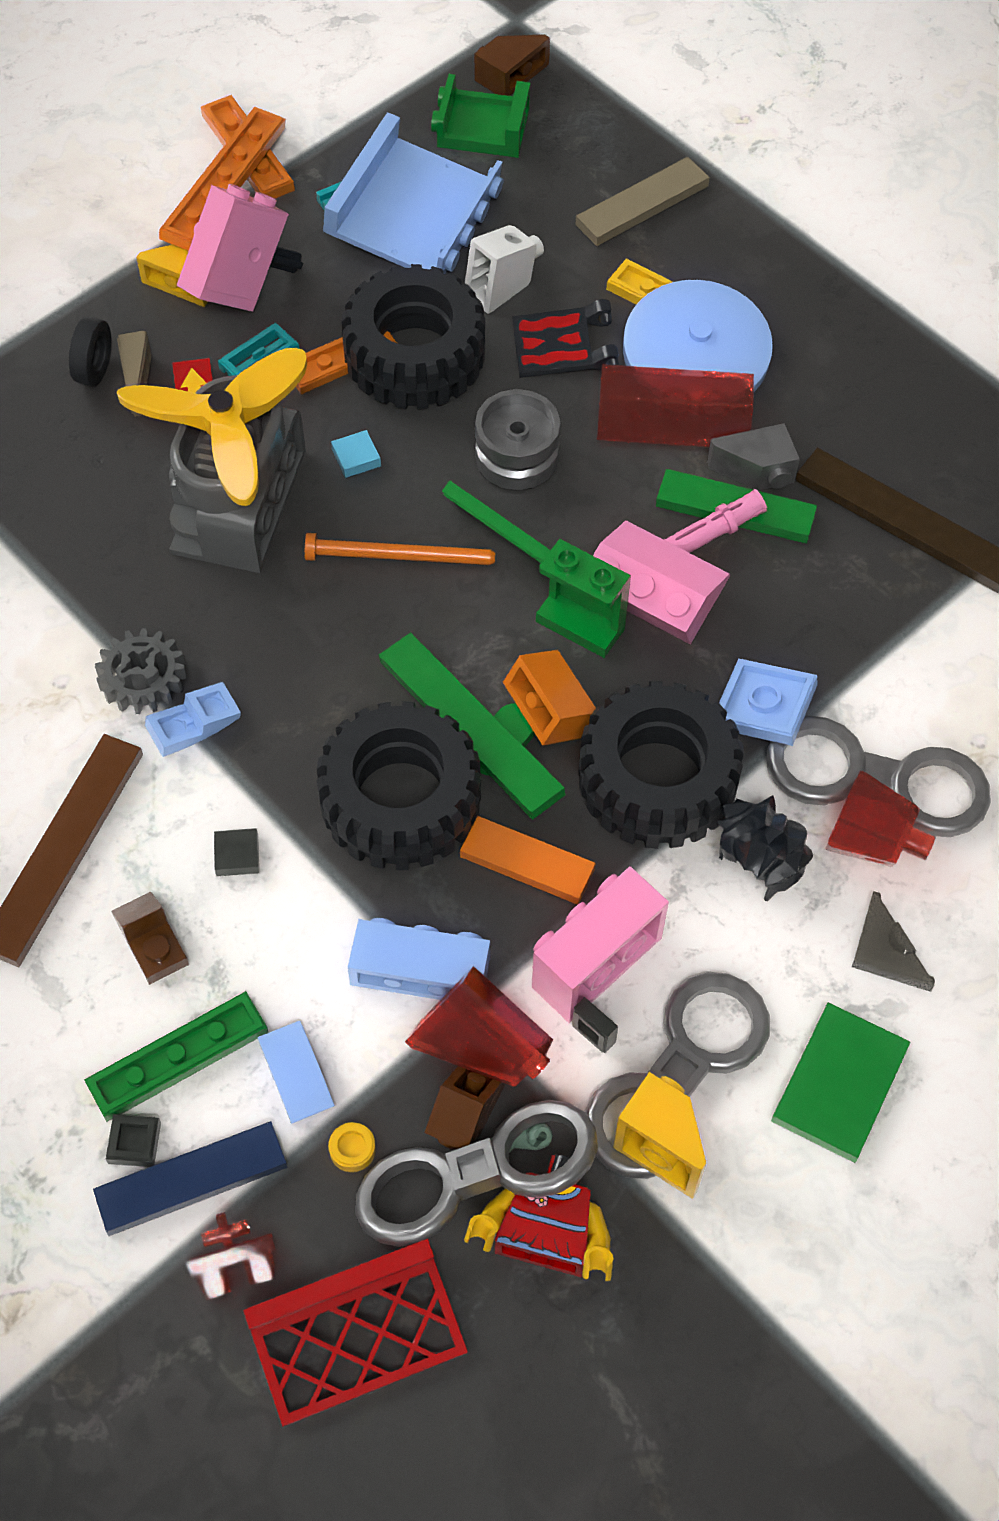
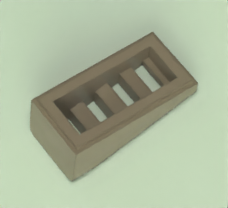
(135, 358)

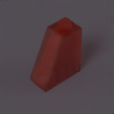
(482, 1032)

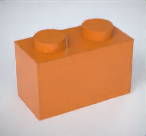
(549, 696)

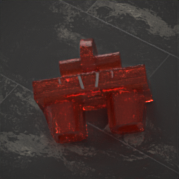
(211, 1266)

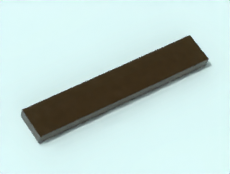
(902, 517)

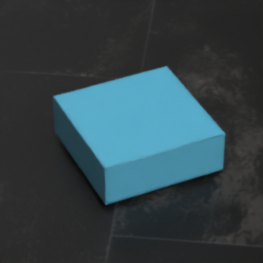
(355, 453)

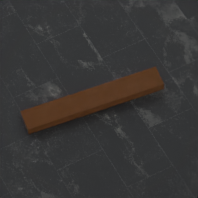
(64, 846)

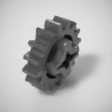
(140, 671)

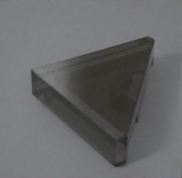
(887, 949)

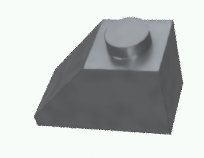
(756, 457)

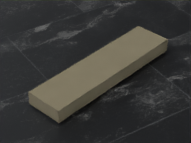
(642, 201)

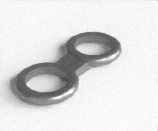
(886, 770)
(682, 1058)
(476, 1171)

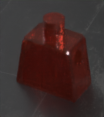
(878, 825)

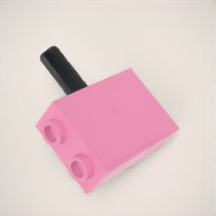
(235, 248)

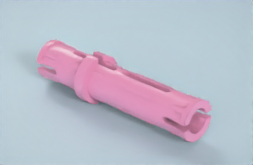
(722, 521)

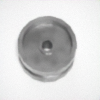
(517, 439)

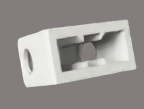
(501, 265)

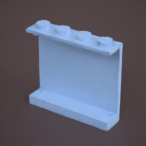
(409, 202)

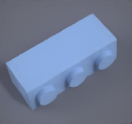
(413, 959)

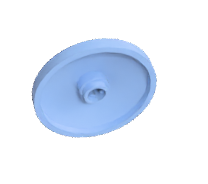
(698, 329)

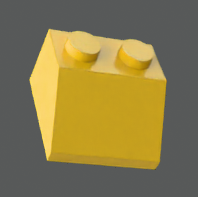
(662, 1134)

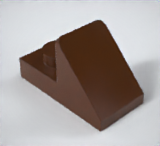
(150, 937)

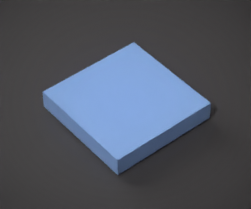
(768, 700)

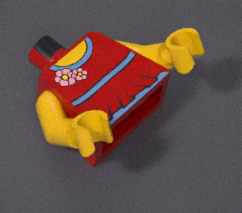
(547, 1231)

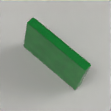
(841, 1082)

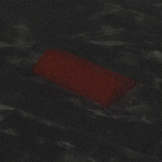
(673, 405)

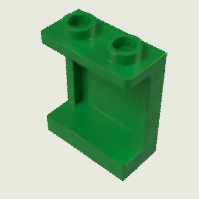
(481, 120)
(584, 598)

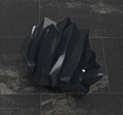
(764, 843)

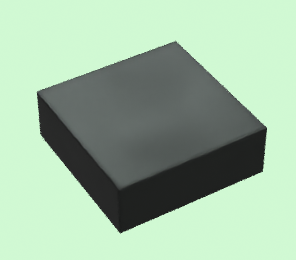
(236, 852)
(594, 1025)
(133, 1140)

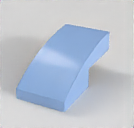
(199, 717)
(295, 1072)

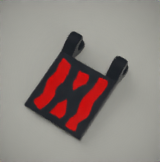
(561, 341)

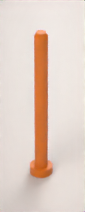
(395, 551)

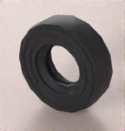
(90, 351)

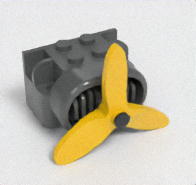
(230, 458)

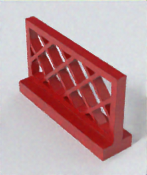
(338, 1291)

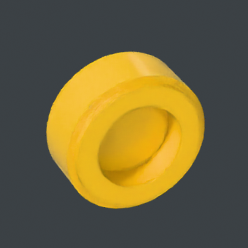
(352, 1147)

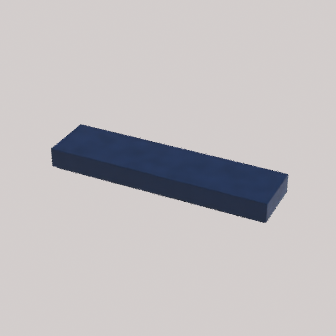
(189, 1178)

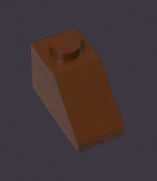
(511, 60)
(463, 1108)

